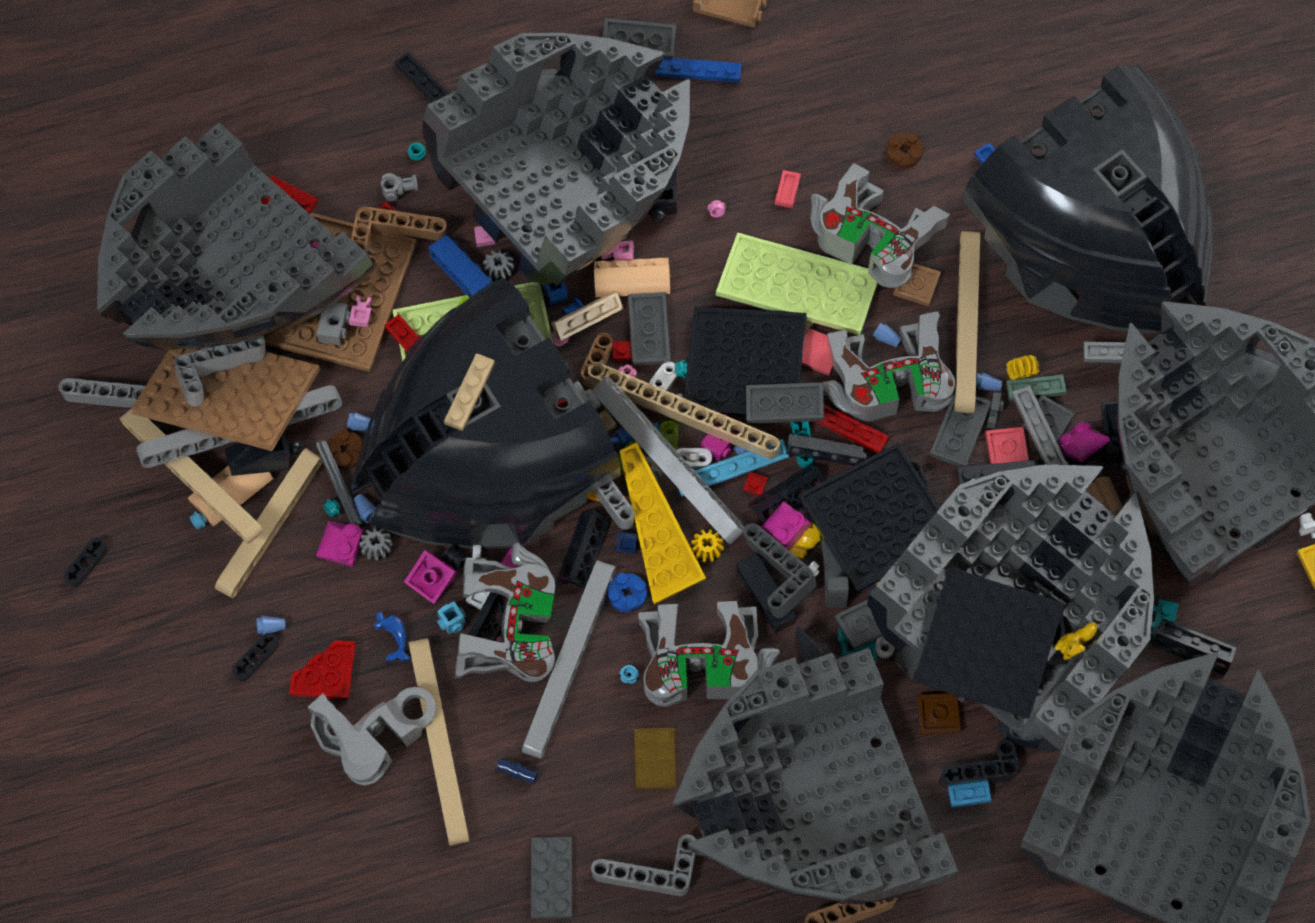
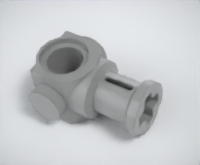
(399, 185)

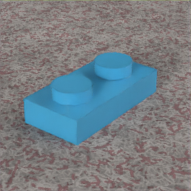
(969, 794)

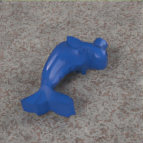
(622, 437)
(397, 628)

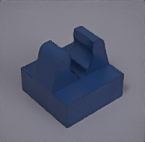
(626, 542)

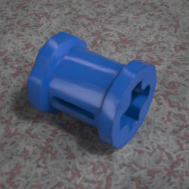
(577, 304)

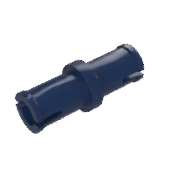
(517, 771)

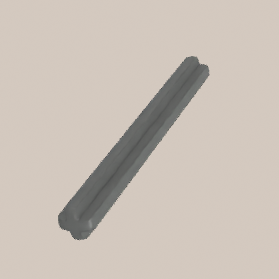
(338, 483)

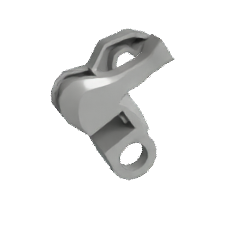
(360, 753)

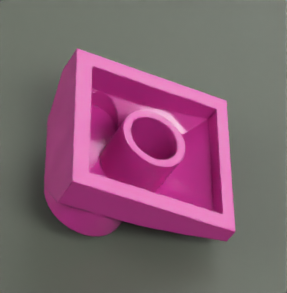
(1081, 442)
(786, 525)
(340, 543)
(431, 576)

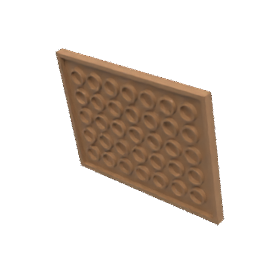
(391, 260)
(239, 403)

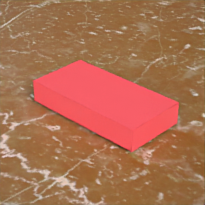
(787, 189)

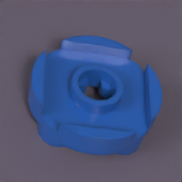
(631, 602)

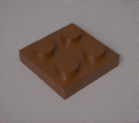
(938, 714)

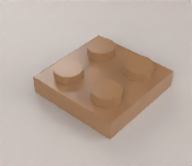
(920, 286)

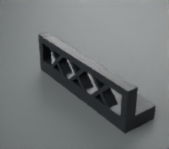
(824, 450)
(783, 489)
(580, 545)
(485, 616)
(1193, 643)

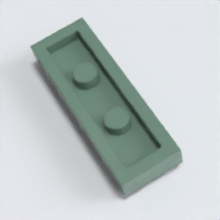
(1045, 386)

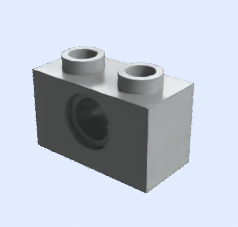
(333, 333)

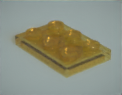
(655, 758)

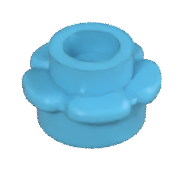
(198, 520)
(629, 669)

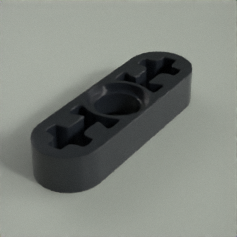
(72, 570)
(255, 649)

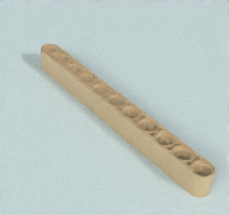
(967, 322)
(689, 417)
(198, 482)
(439, 745)

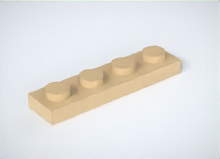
(587, 315)
(469, 392)

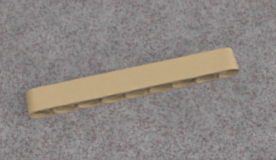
(271, 521)

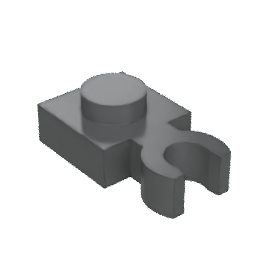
(996, 406)

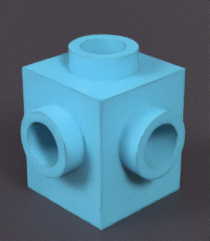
(451, 618)

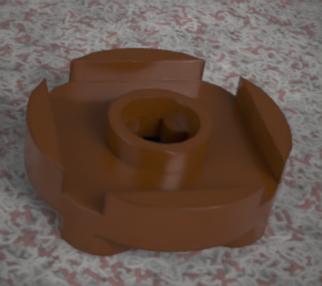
(907, 140)
(343, 439)

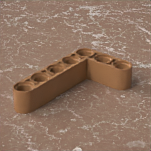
(391, 226)
(603, 353)
(842, 916)

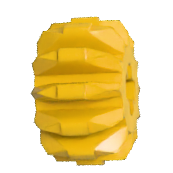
(1022, 367)
(706, 539)

